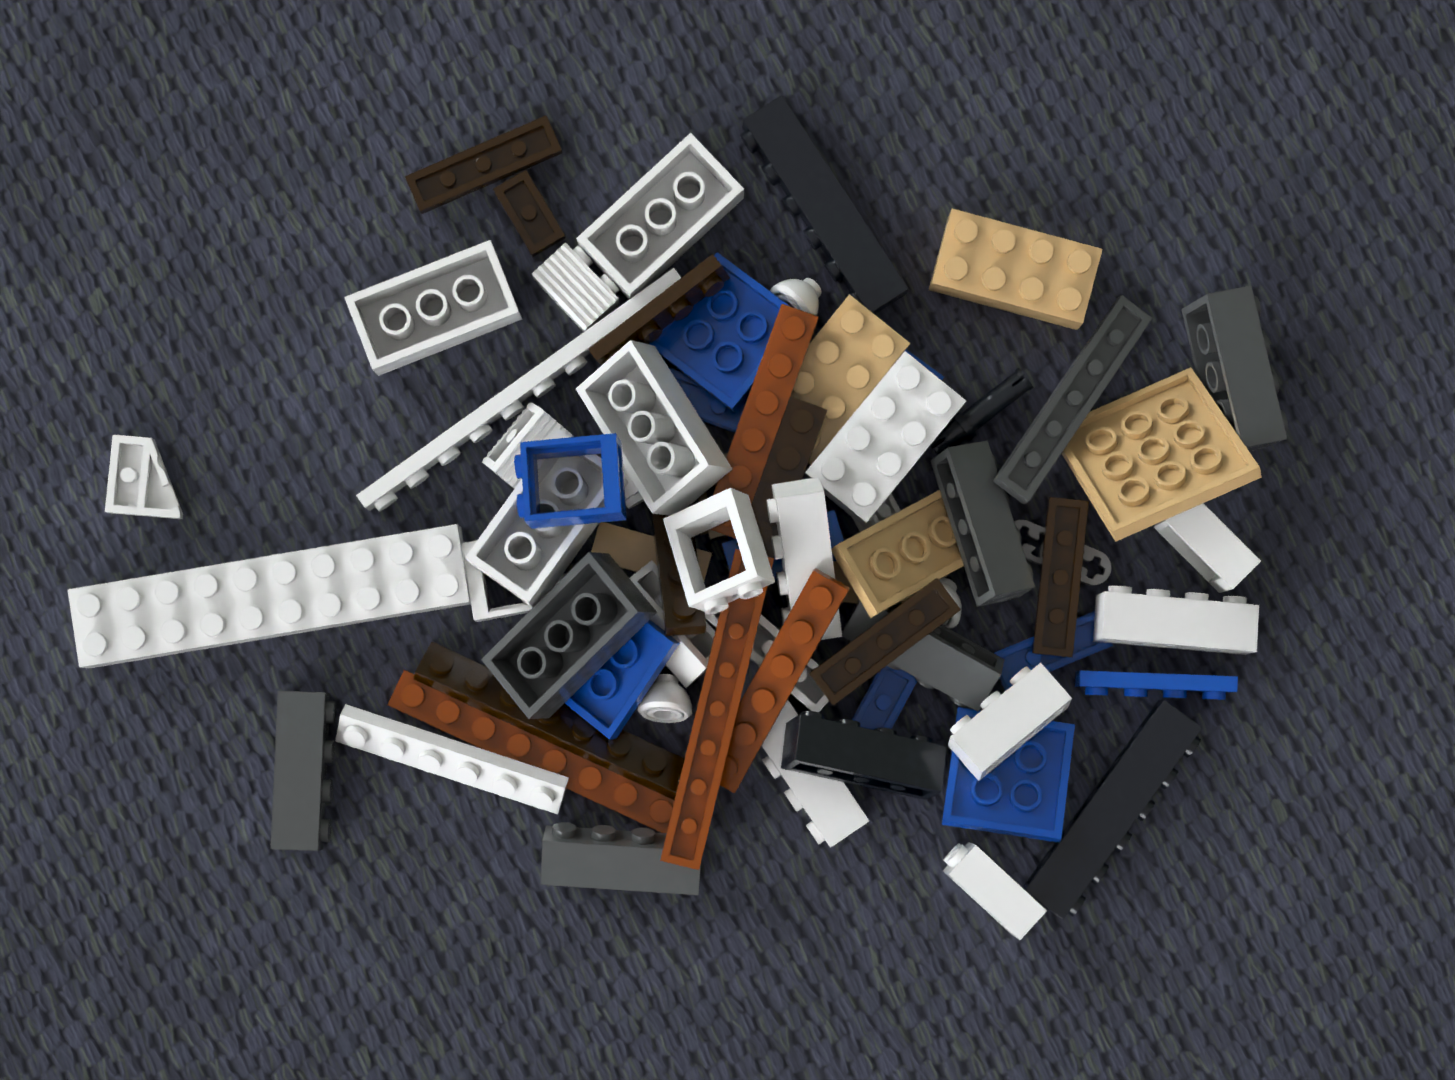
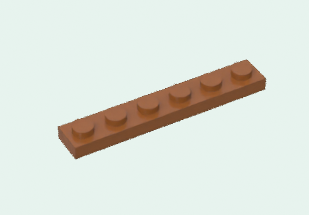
(766, 403)
(781, 672)

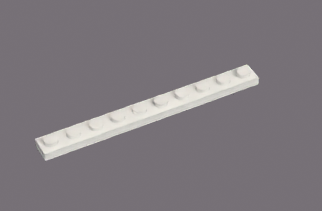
(506, 403)

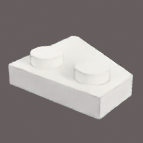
(139, 480)

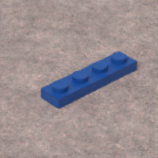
(1173, 685)

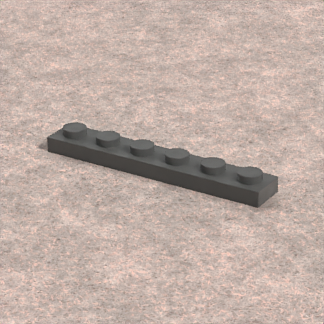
(1072, 399)

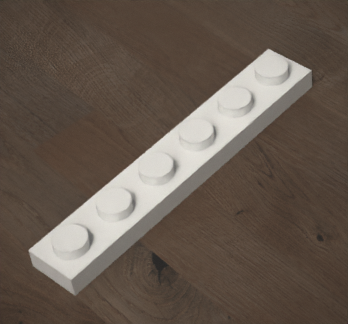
(451, 759)

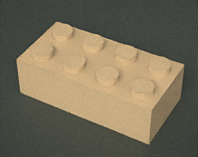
(1015, 269)

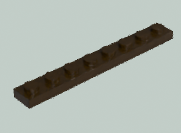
(479, 688)

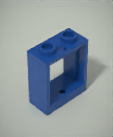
(613, 480)

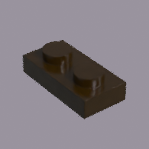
(529, 213)

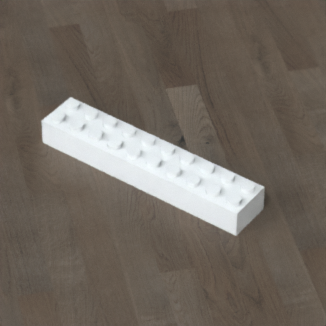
(269, 596)

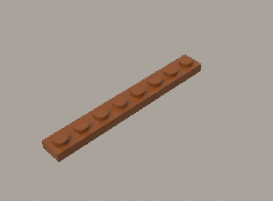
(712, 727)
(512, 742)

